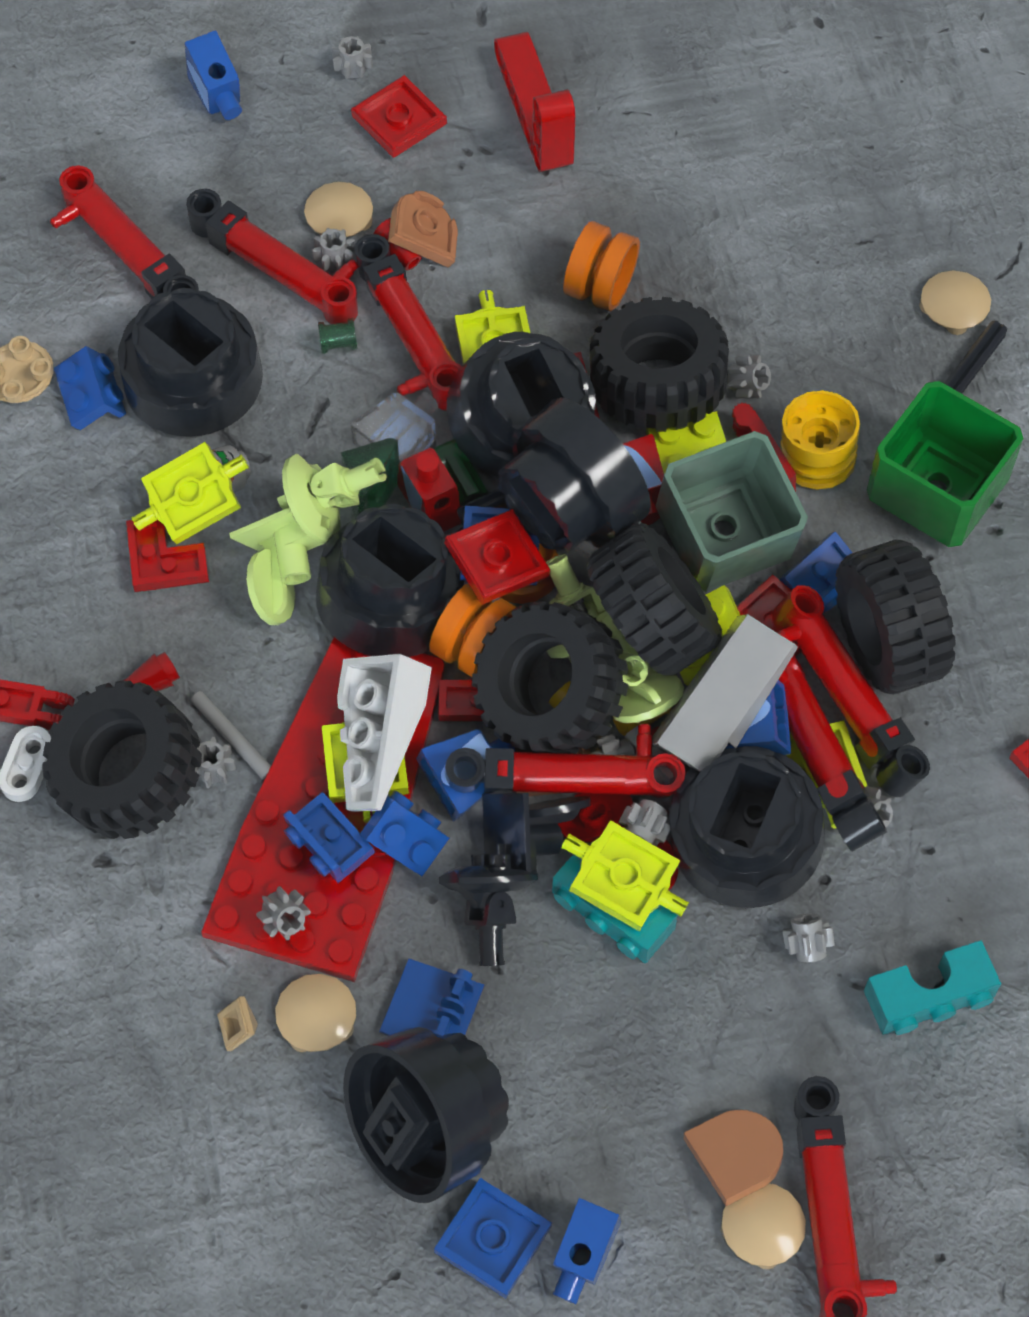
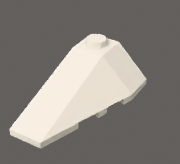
(381, 711)

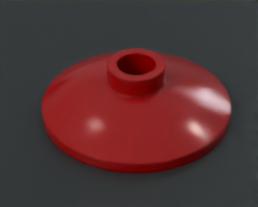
(594, 819)

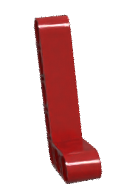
(543, 115)

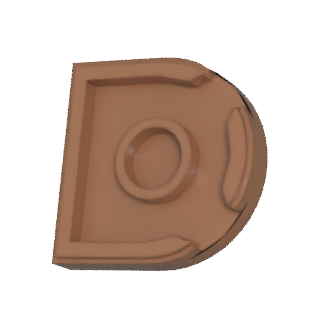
(424, 227)
(737, 1152)

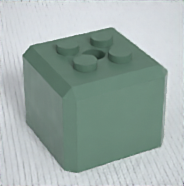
(738, 485)

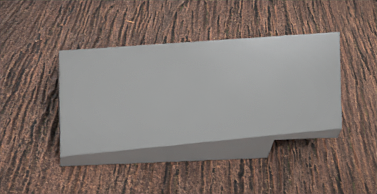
(725, 693)

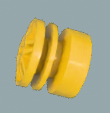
(820, 438)

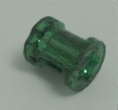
(337, 335)

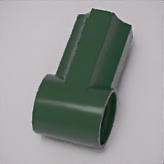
(462, 471)

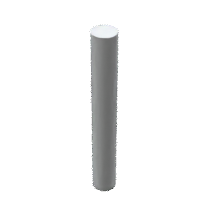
(231, 734)

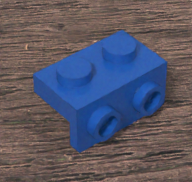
(89, 387)
(819, 569)
(405, 834)
(329, 838)

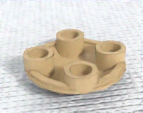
(339, 207)
(955, 301)
(24, 370)
(316, 1013)
(764, 1226)

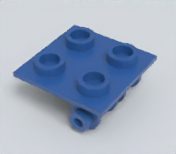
(432, 1000)

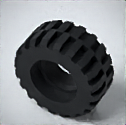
(659, 395)
(654, 599)
(895, 616)
(506, 671)
(87, 736)

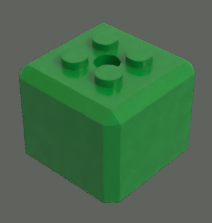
(947, 441)

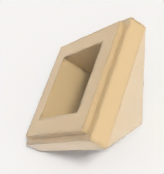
(237, 1023)

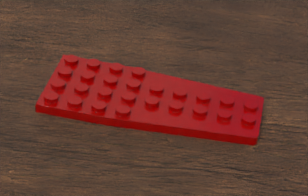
(266, 858)

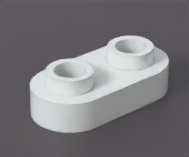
(24, 765)

